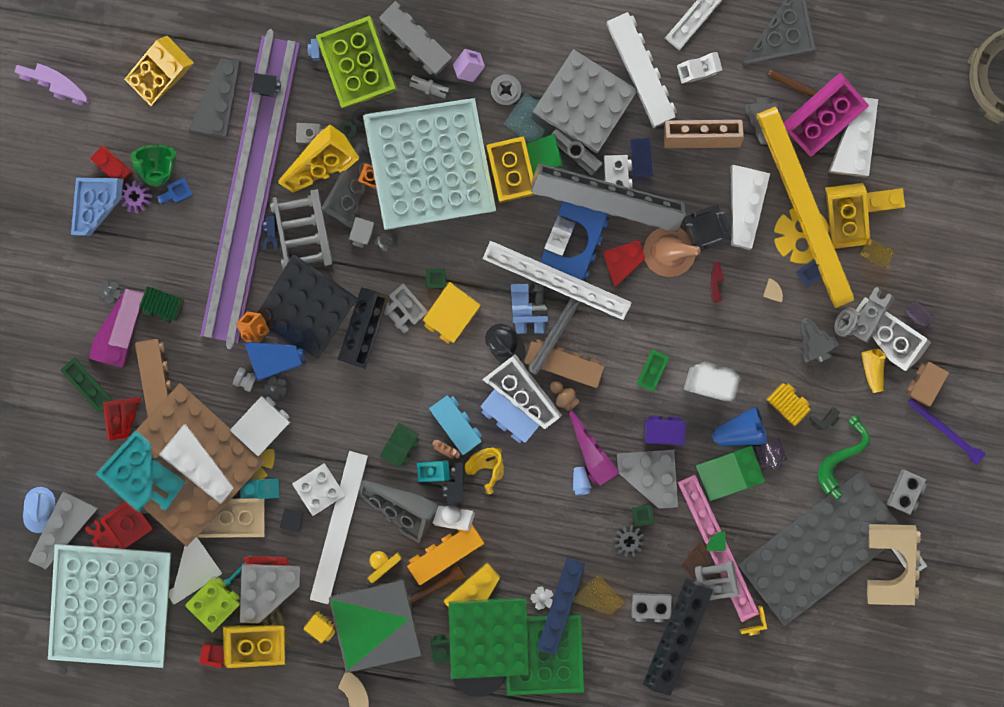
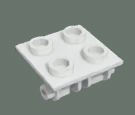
(318, 489)

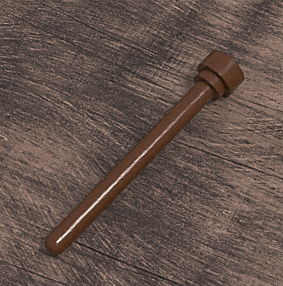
(791, 83)
(455, 574)

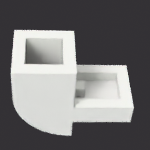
(699, 68)

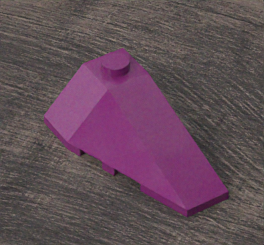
(597, 462)

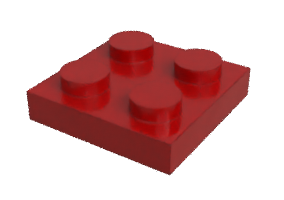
(126, 525)

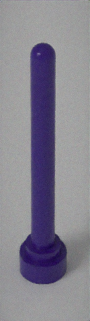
(974, 453)

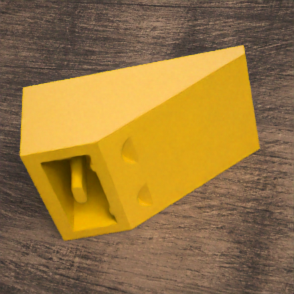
(158, 70)

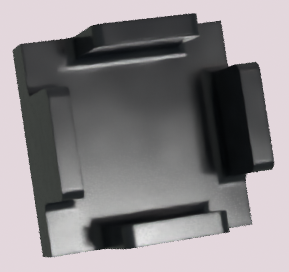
(707, 227)

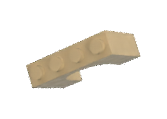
(902, 589)

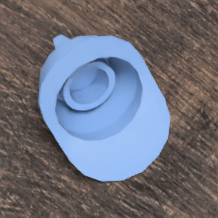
(38, 508)

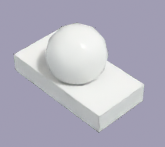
(453, 518)

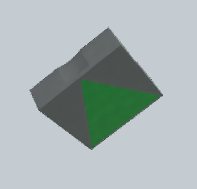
(375, 625)

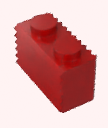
(111, 164)

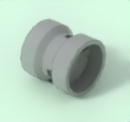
(245, 379)

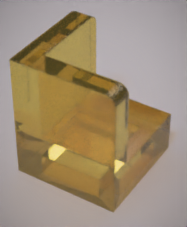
(877, 254)

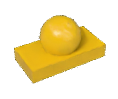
(380, 562)

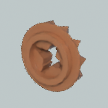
(445, 449)

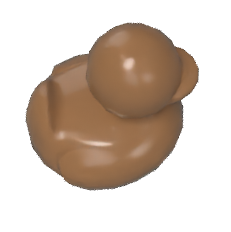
(566, 397)

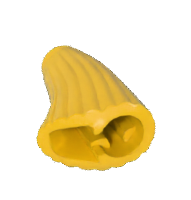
(874, 368)

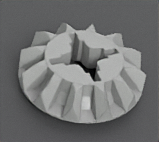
(506, 80)
(841, 326)

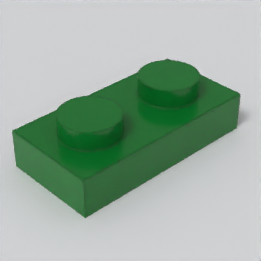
(652, 370)

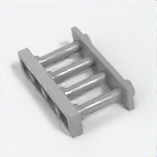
(316, 219)

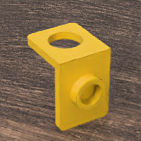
(756, 629)

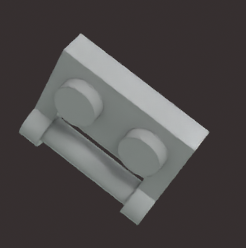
(724, 586)

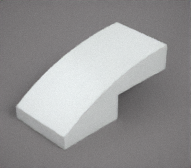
(560, 235)

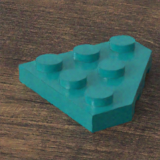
(131, 471)

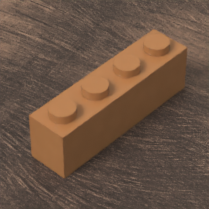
(703, 134)
(568, 365)
(153, 372)

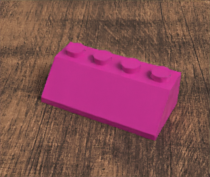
(825, 114)

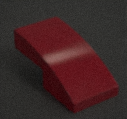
(716, 276)

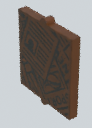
(699, 557)

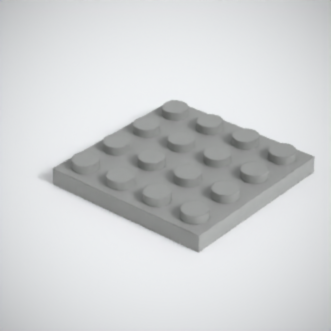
(585, 101)

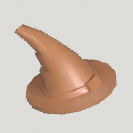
(669, 252)

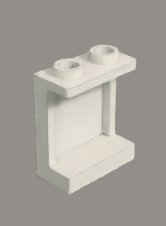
(261, 425)

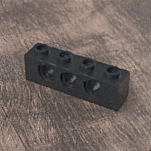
(363, 327)

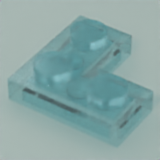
(520, 119)

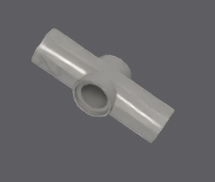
(584, 159)

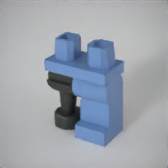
(526, 312)

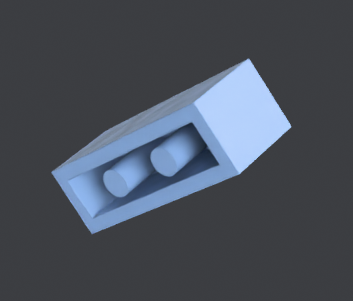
(509, 417)

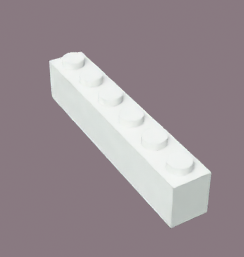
(640, 69)

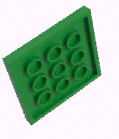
(488, 638)
(551, 672)

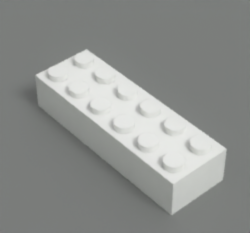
(710, 382)

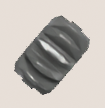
(632, 546)

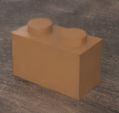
(927, 383)

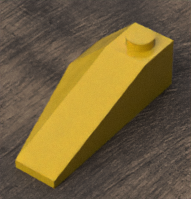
(323, 156)

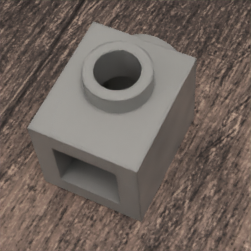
(307, 132)

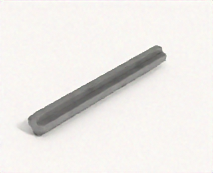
(553, 336)

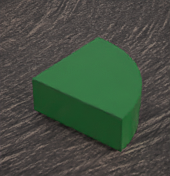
(717, 542)

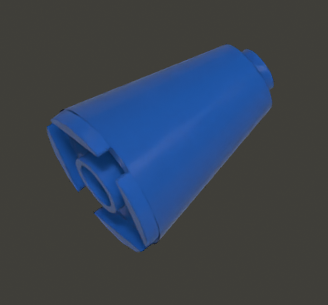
(741, 430)

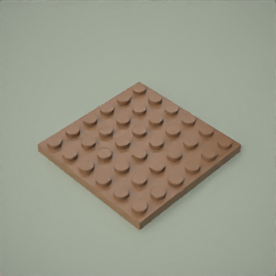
(192, 506)

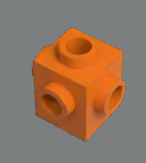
(252, 327)

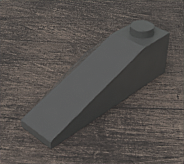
(405, 509)

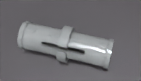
(429, 87)

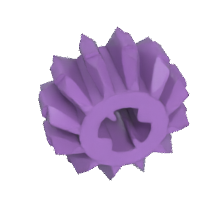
(141, 201)

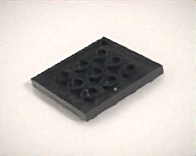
(306, 306)

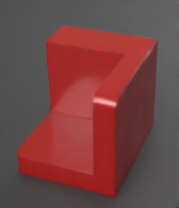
(212, 655)

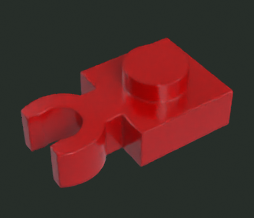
(102, 538)

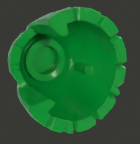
(154, 163)

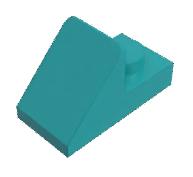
(433, 471)
(260, 489)

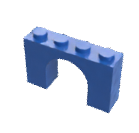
(593, 223)

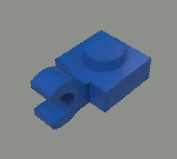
(178, 191)

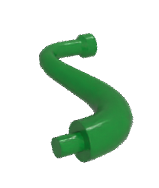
(827, 466)

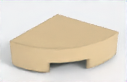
(773, 291)

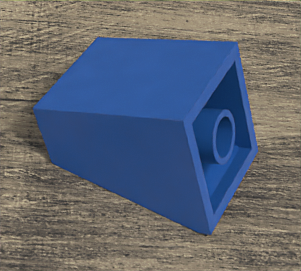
(274, 359)

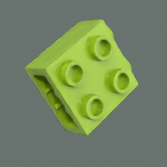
(213, 603)

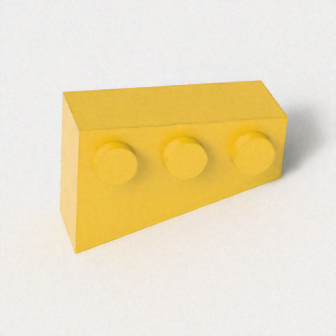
(476, 586)

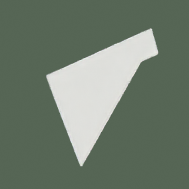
(194, 571)

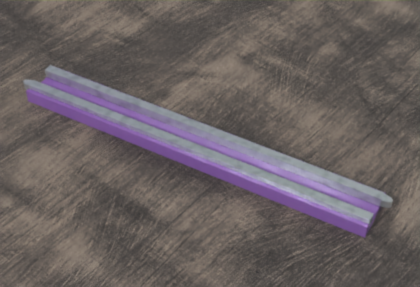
(249, 193)

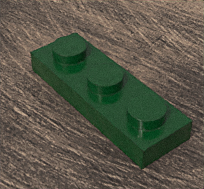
(86, 384)

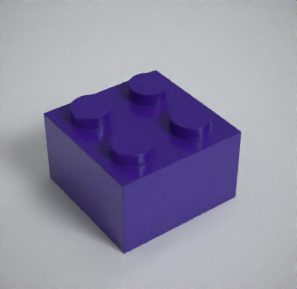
(664, 431)

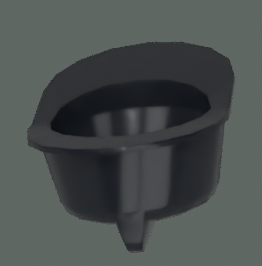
(504, 343)

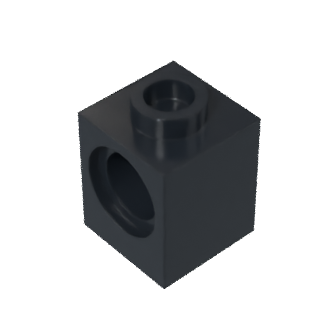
(265, 85)

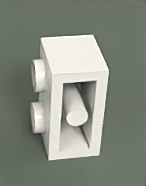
(617, 169)

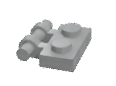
(408, 304)

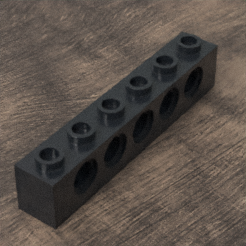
(678, 636)

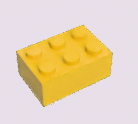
(511, 169)

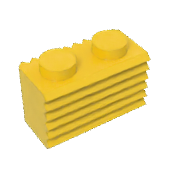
(788, 404)
(320, 627)

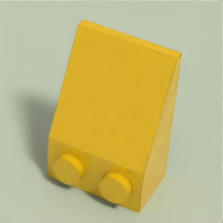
(848, 215)
(253, 645)

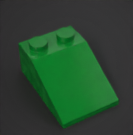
(730, 473)

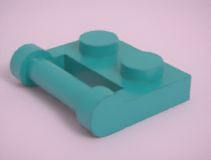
(166, 481)

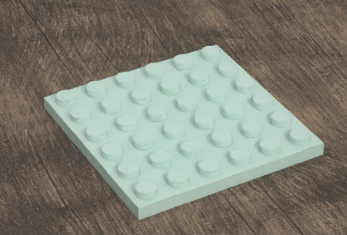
(429, 163)
(109, 605)

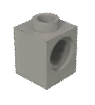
(361, 232)

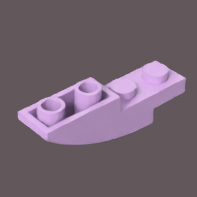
(60, 85)

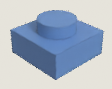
(314, 50)

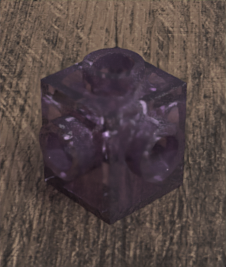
(771, 454)

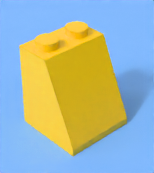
(451, 313)

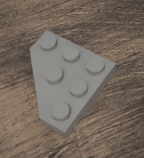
(651, 474)
(265, 588)

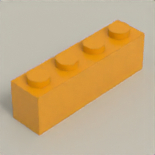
(444, 555)

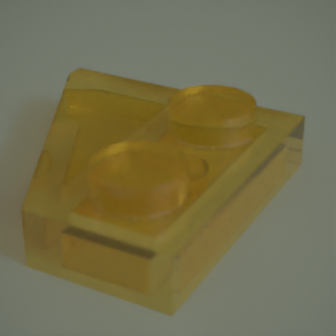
(599, 596)

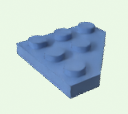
(93, 202)

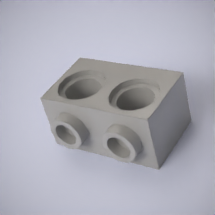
(901, 489)
(651, 601)

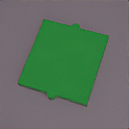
(545, 152)

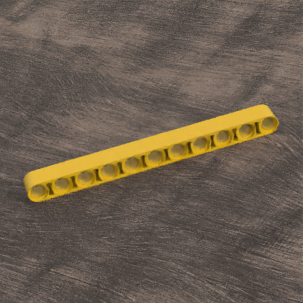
(805, 207)

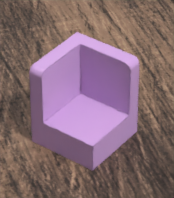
(468, 65)

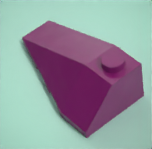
(116, 335)

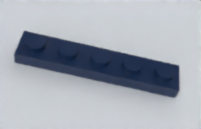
(561, 606)

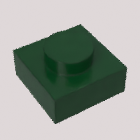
(436, 278)
(643, 515)

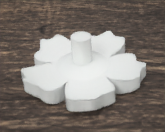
(542, 598)

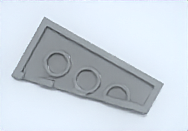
(61, 527)

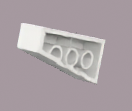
(747, 198)

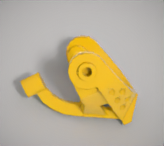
(478, 461)

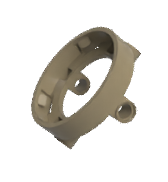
(978, 76)

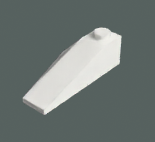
(897, 340)

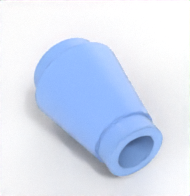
(580, 481)

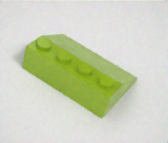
(357, 62)

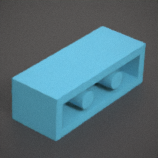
(456, 424)

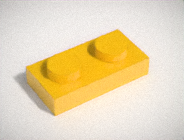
(885, 200)

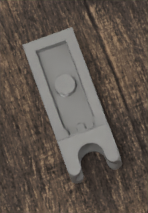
(872, 315)

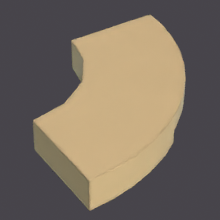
(354, 690)

